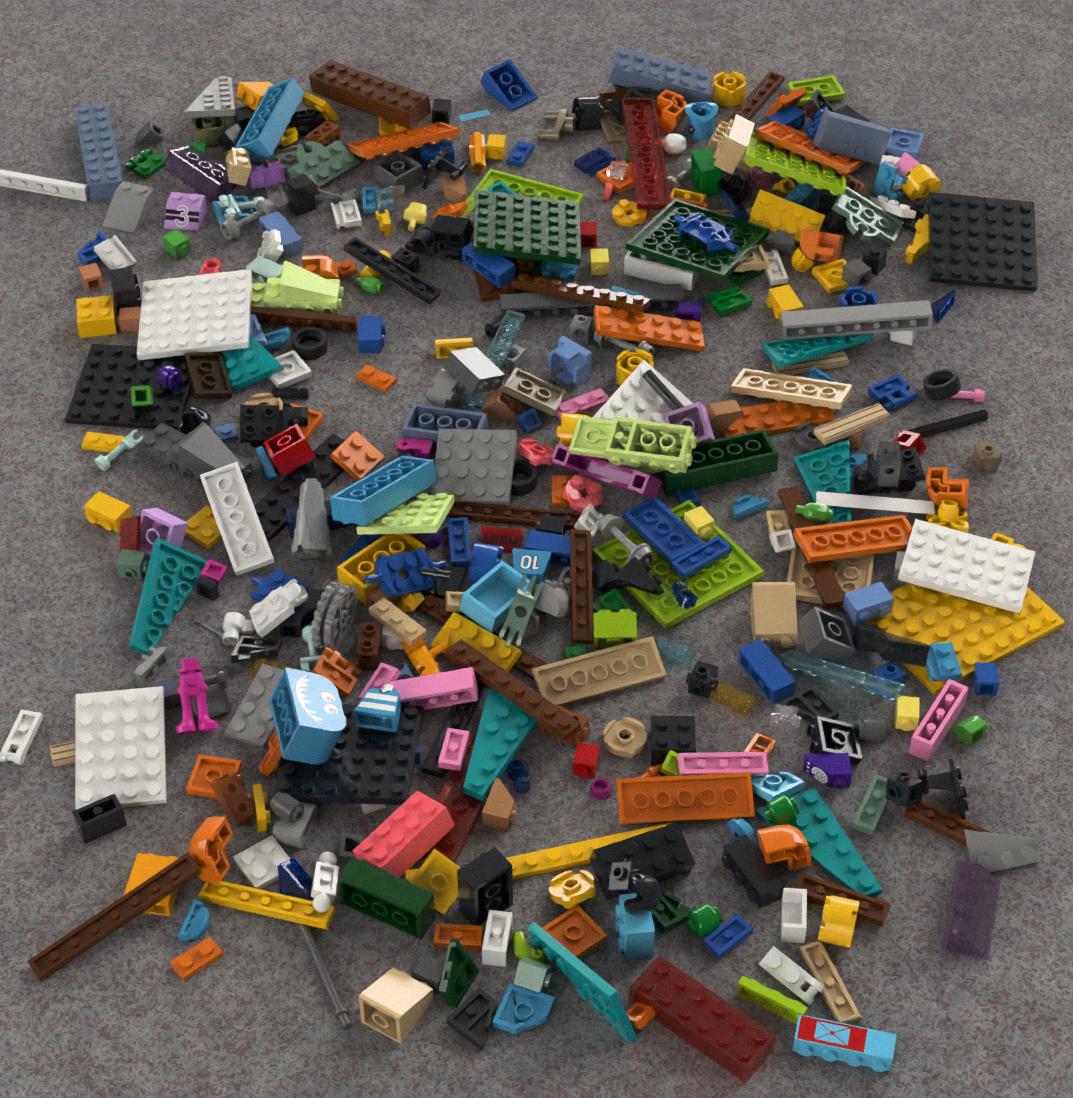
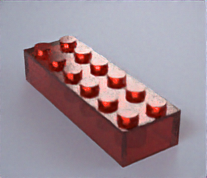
(703, 1019)

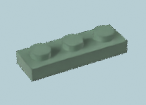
(871, 806)

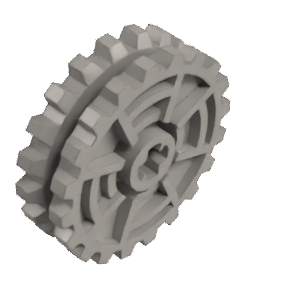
(334, 616)

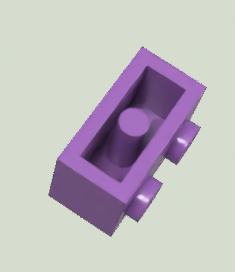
(266, 176)

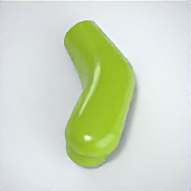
(523, 950)

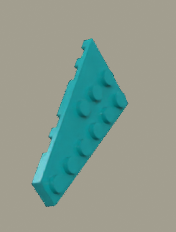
(249, 364)
(827, 472)
(164, 591)
(497, 741)
(830, 844)

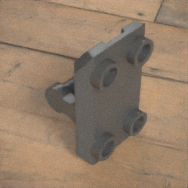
(217, 695)

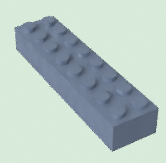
(98, 150)

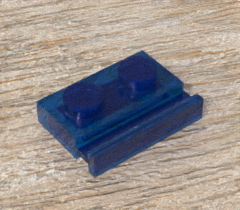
(594, 161)

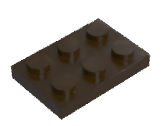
(207, 375)

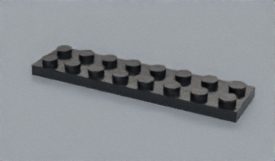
(286, 493)

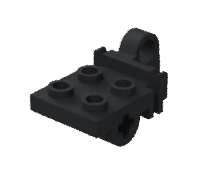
(423, 242)
(265, 421)
(910, 473)

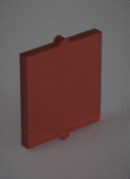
(130, 533)

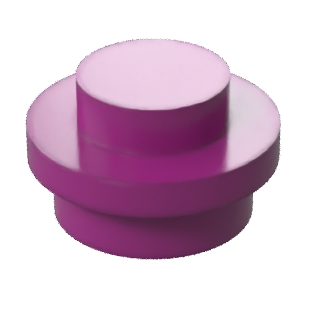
(600, 789)

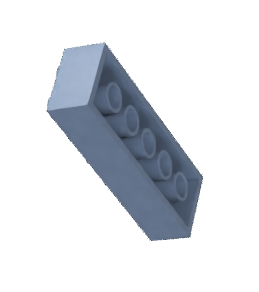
(646, 71)

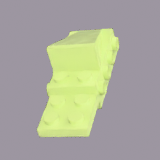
(299, 291)
(636, 443)

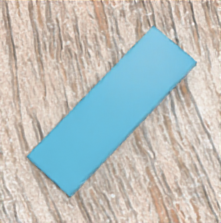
(474, 115)

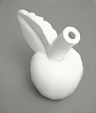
(674, 143)

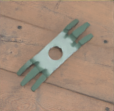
(521, 600)

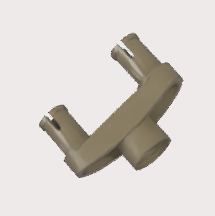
(563, 125)

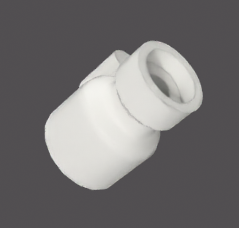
(234, 625)

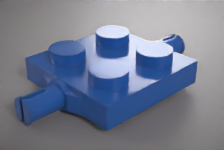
(272, 582)

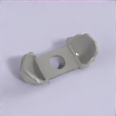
(350, 195)

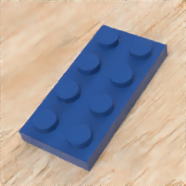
(662, 529)

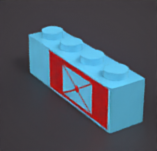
(844, 1043)

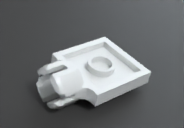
(277, 607)

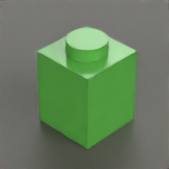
(176, 243)

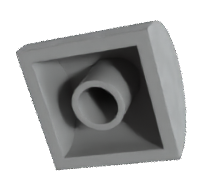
(553, 599)

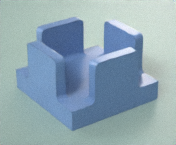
(904, 141)
(573, 359)

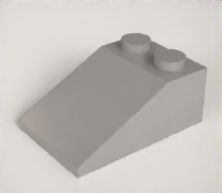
(129, 207)

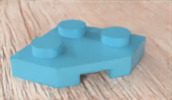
(772, 786)

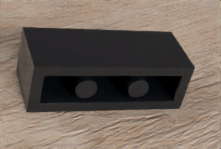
(752, 872)

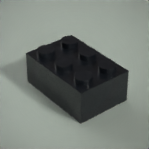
(485, 886)

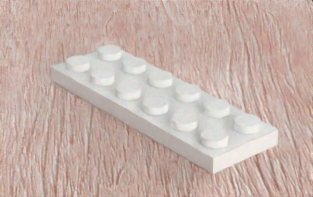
(237, 518)

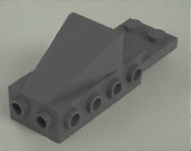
(191, 453)

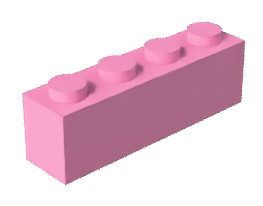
(438, 689)
(938, 720)

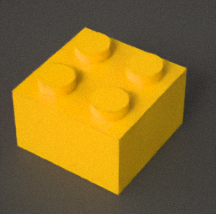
(96, 316)

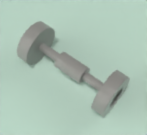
(674, 181)

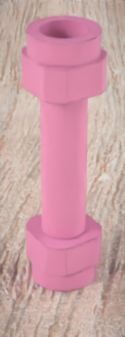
(978, 395)

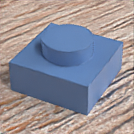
(226, 433)

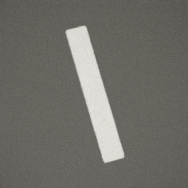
(875, 502)

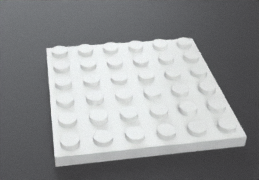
(195, 314)

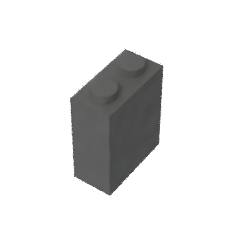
(474, 370)

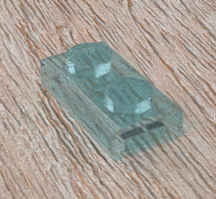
(674, 651)

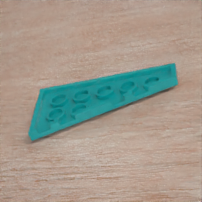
(793, 351)
(588, 983)

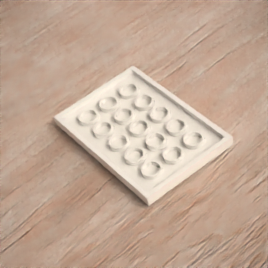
(638, 400)
(967, 566)
(120, 747)

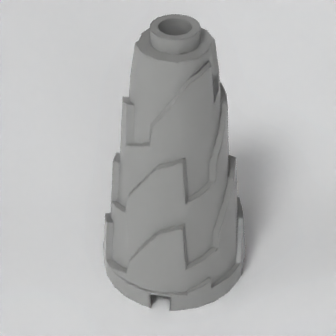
(311, 528)

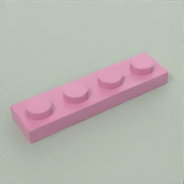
(723, 763)

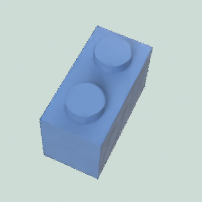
(868, 603)

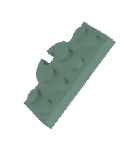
(323, 162)
(868, 217)

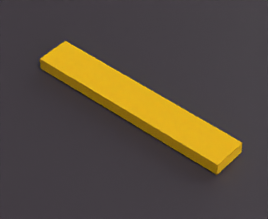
(266, 903)

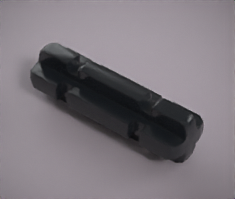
(290, 393)

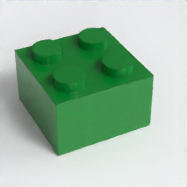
(704, 173)

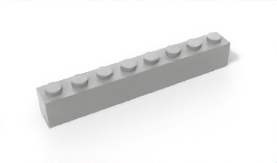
(856, 320)

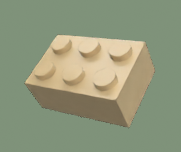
(733, 143)

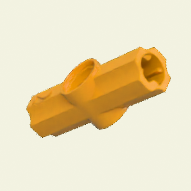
(477, 152)

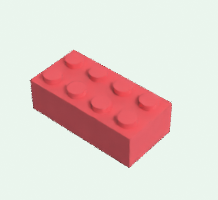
(406, 835)

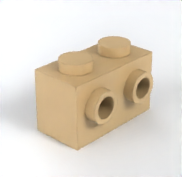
(238, 166)

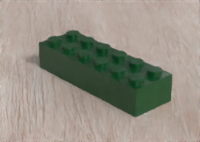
(723, 462)

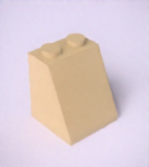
(774, 613)
(395, 1004)

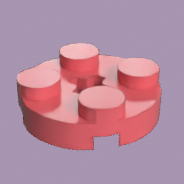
(535, 453)
(584, 485)

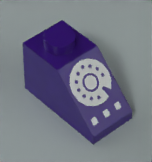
(829, 768)

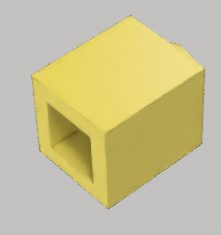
(599, 261)
(700, 522)
(907, 713)

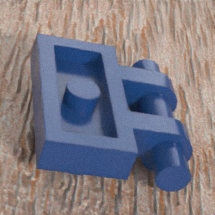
(811, 129)
(889, 389)

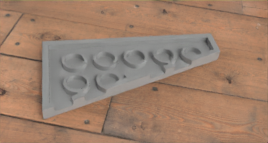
(214, 100)

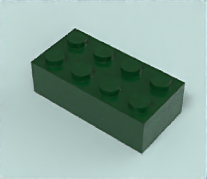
(387, 898)

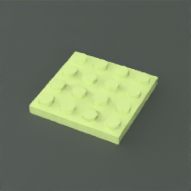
(417, 515)

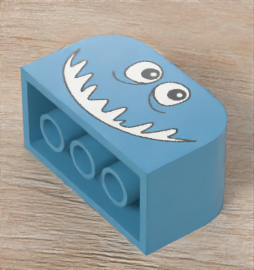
(306, 716)

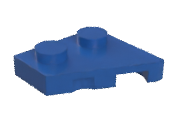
(87, 254)

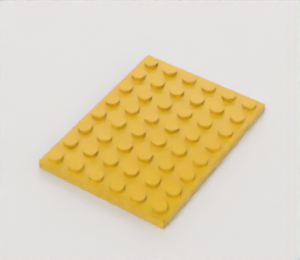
(974, 628)

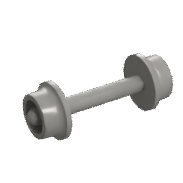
(231, 228)
(604, 341)
(611, 527)

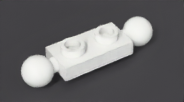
(324, 881)

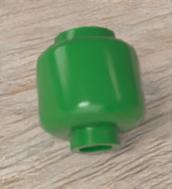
(782, 810)
(703, 920)

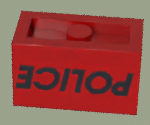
(503, 537)

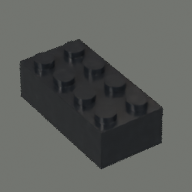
(659, 851)

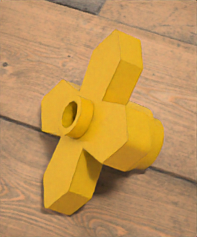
(949, 516)

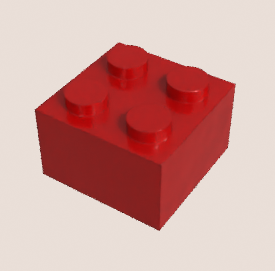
(289, 450)

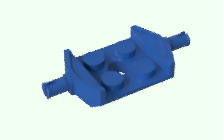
(707, 231)
(410, 563)

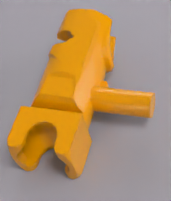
(423, 658)

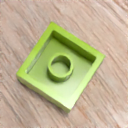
(614, 628)

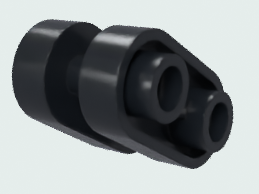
(305, 121)

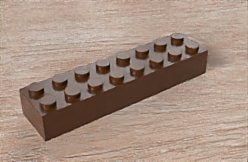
(370, 94)

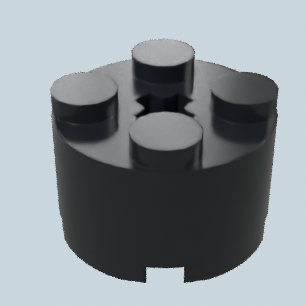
(587, 113)

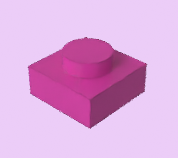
(214, 571)

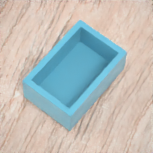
(492, 596)

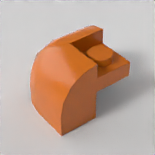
(670, 110)
(821, 245)
(321, 266)
(942, 488)
(784, 843)
(209, 850)

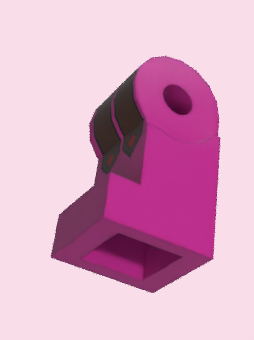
(416, 447)

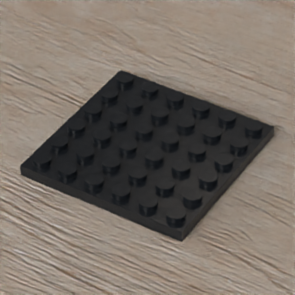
(982, 241)
(106, 385)
(363, 766)

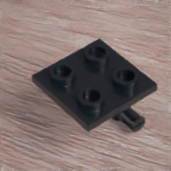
(441, 164)
(444, 580)
(947, 781)

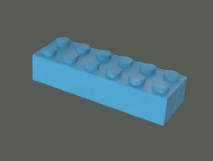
(270, 119)
(382, 490)

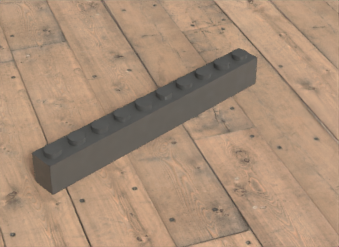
(548, 306)

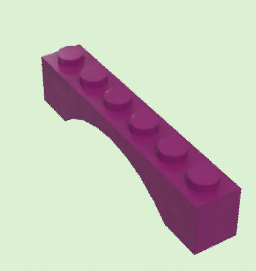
(607, 472)

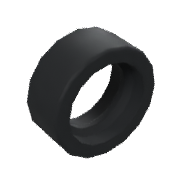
(311, 352)
(942, 384)
(527, 486)

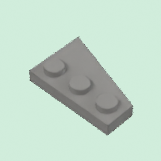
(1000, 851)

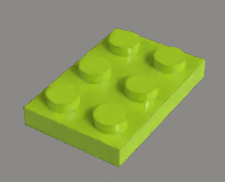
(827, 86)

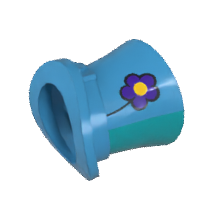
(700, 120)

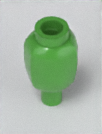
(371, 284)
(816, 512)

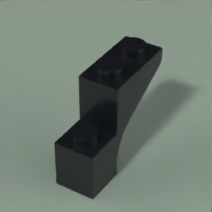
(633, 574)
(302, 615)
(889, 646)

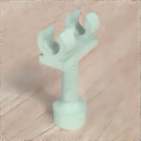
(234, 208)
(127, 443)
(311, 661)

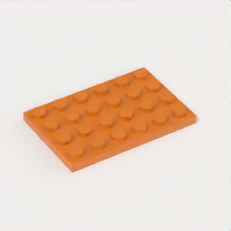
(403, 139)
(799, 143)

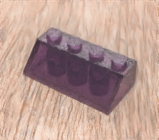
(199, 172)
(970, 911)

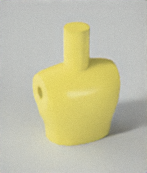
(415, 214)

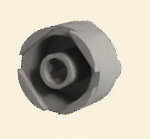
(446, 390)

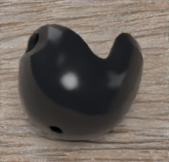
(736, 185)
(193, 418)
(647, 894)

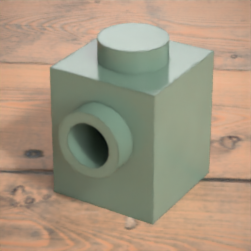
(132, 564)
(533, 975)

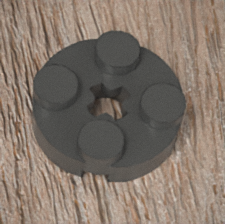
(804, 442)

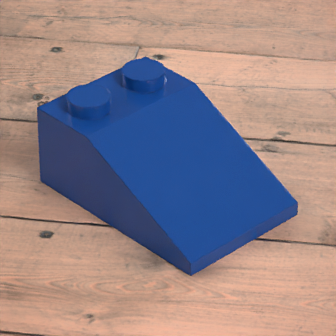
(507, 85)
(430, 151)

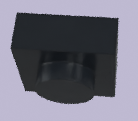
(207, 588)

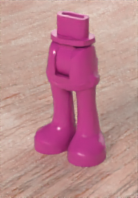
(190, 685)

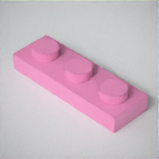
(584, 402)

